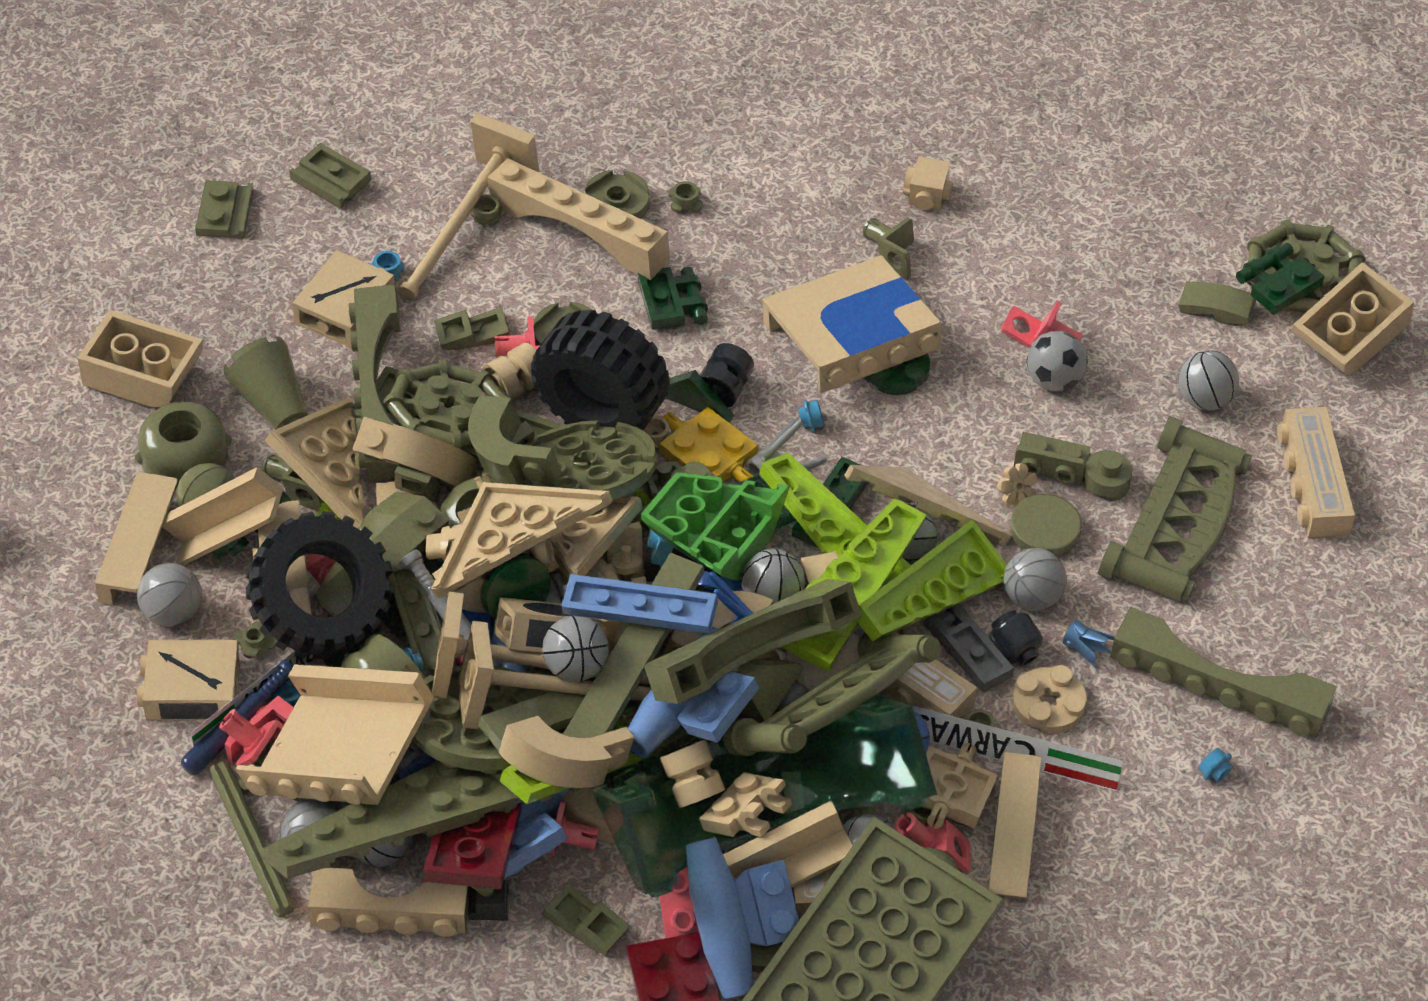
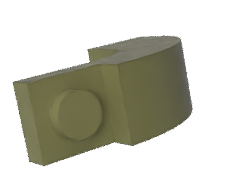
(491, 432)

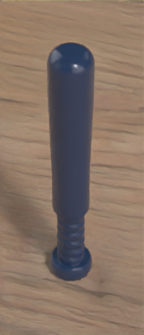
(214, 742)

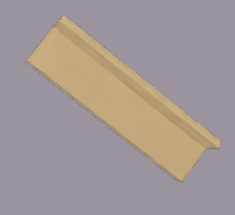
(224, 514)
(135, 535)
(805, 844)

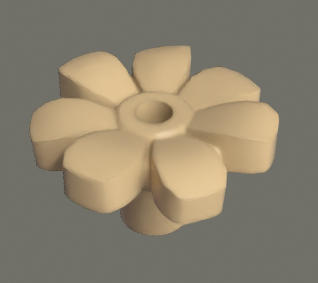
(1016, 484)

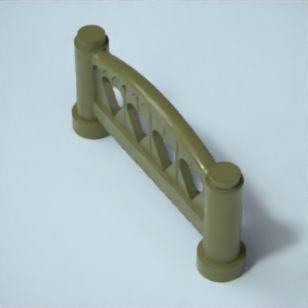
(1140, 559)
(781, 733)

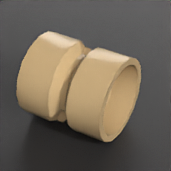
(514, 372)
(692, 773)

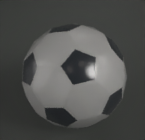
(1057, 361)

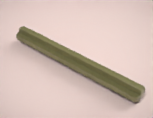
(251, 838)

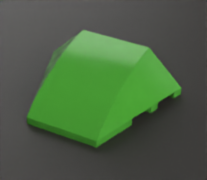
(715, 520)

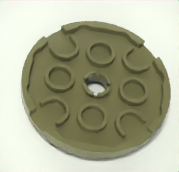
(599, 457)
(447, 741)

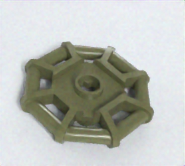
(1316, 253)
(439, 391)

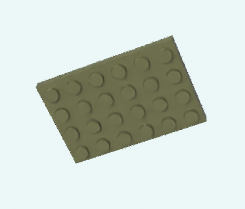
(881, 927)

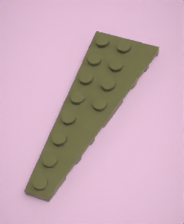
(425, 801)

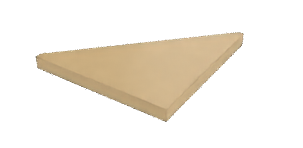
(323, 456)
(908, 487)
(508, 522)
(589, 539)

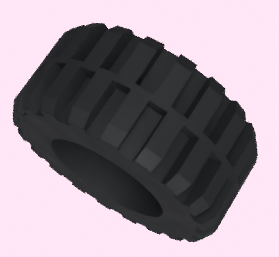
(599, 371)
(347, 547)

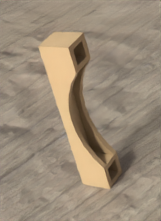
(627, 238)

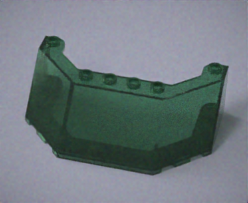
(852, 762)

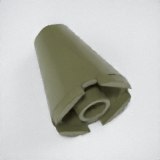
(268, 381)

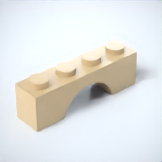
(342, 902)

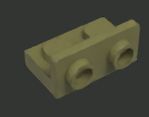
(1053, 458)

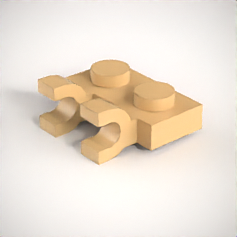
(742, 803)

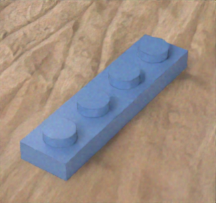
(640, 603)

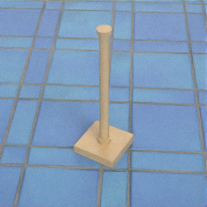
(492, 145)
(453, 646)
(478, 675)

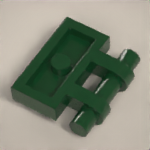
(1285, 285)
(663, 301)

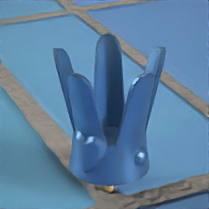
(1085, 640)

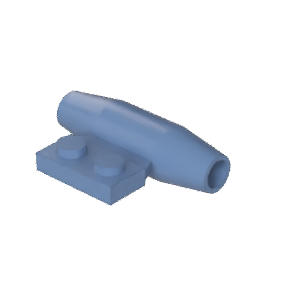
(701, 716)
(535, 834)
(737, 912)

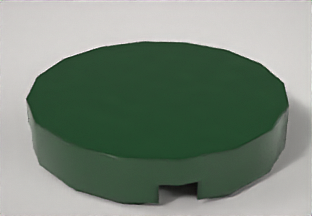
(516, 579)

